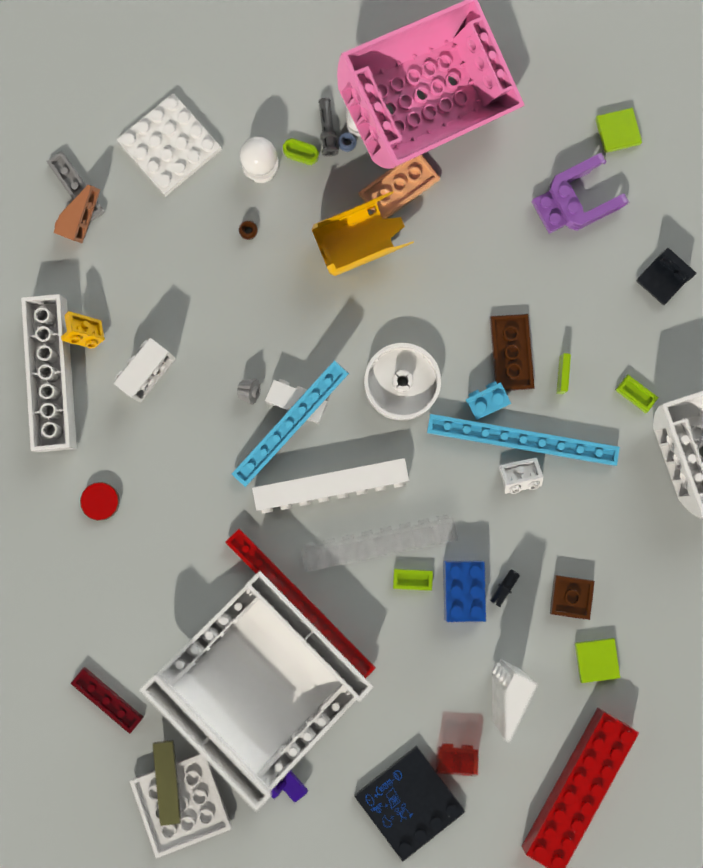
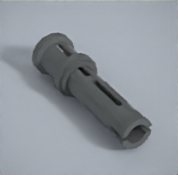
(327, 136)

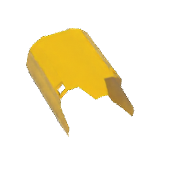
(356, 237)

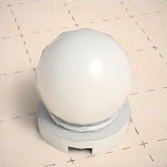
(259, 159)

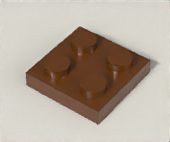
(572, 597)

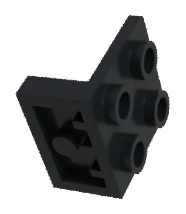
(665, 276)

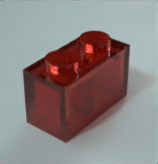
(457, 760)

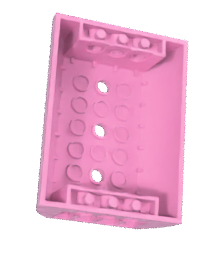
(422, 59)

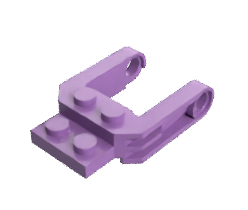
(561, 206)

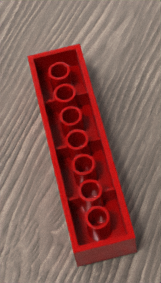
(579, 790)

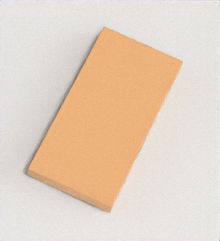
(405, 181)

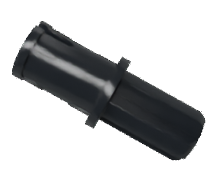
(505, 587)

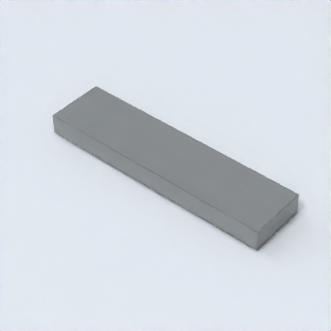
(71, 180)

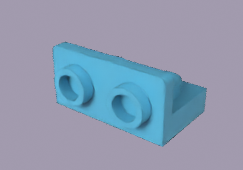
(488, 401)

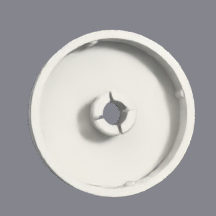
(407, 362)

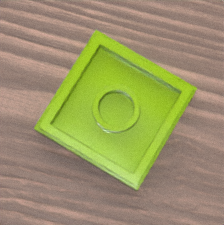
(618, 130)
(597, 660)

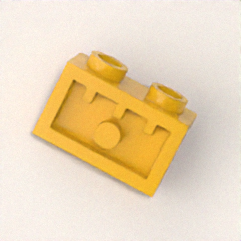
(83, 330)

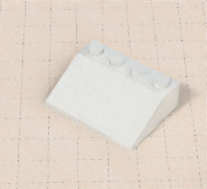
(510, 696)

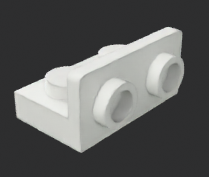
(521, 475)

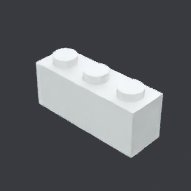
(285, 396)

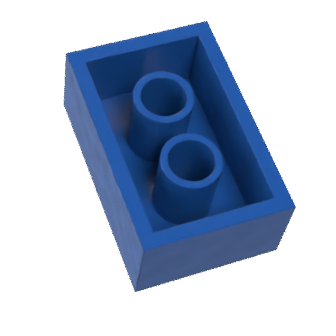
(464, 591)

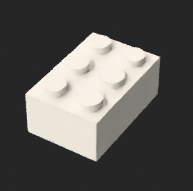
(144, 370)

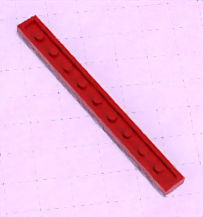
(258, 561)

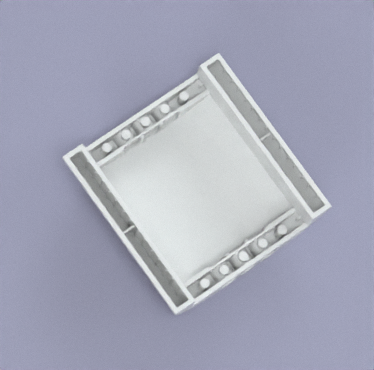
(256, 689)

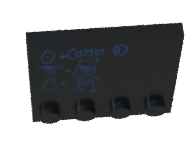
(409, 803)

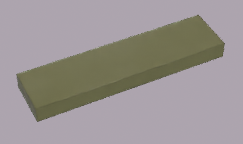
(166, 782)

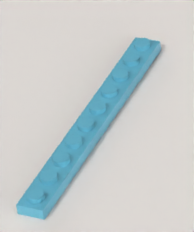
(523, 440)

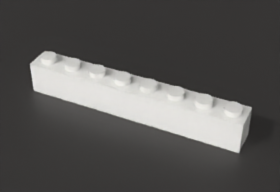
(330, 484)

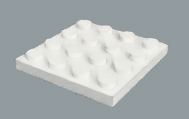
(169, 144)
(200, 807)

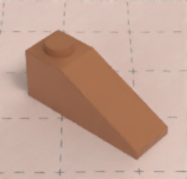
(76, 216)

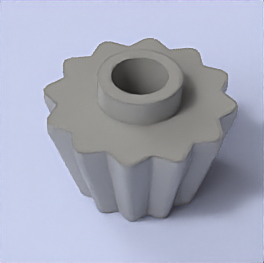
(249, 390)

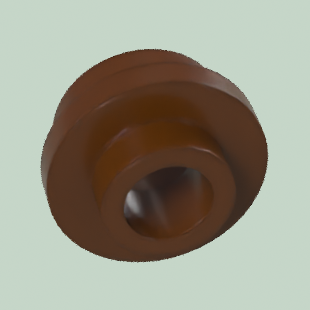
(245, 225)

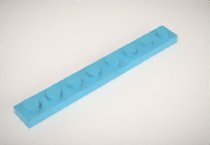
(290, 423)

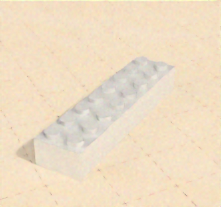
(48, 374)

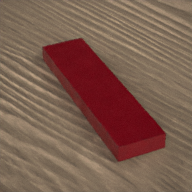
(107, 700)

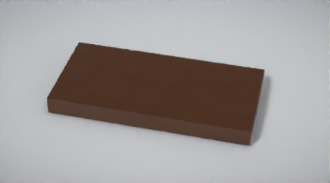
(512, 351)

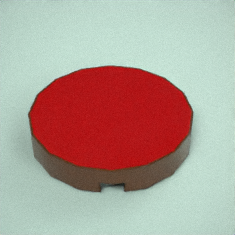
(100, 501)

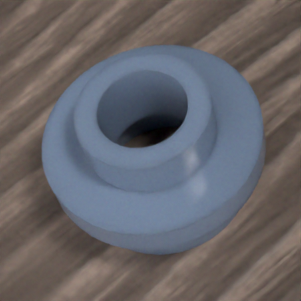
(347, 137)

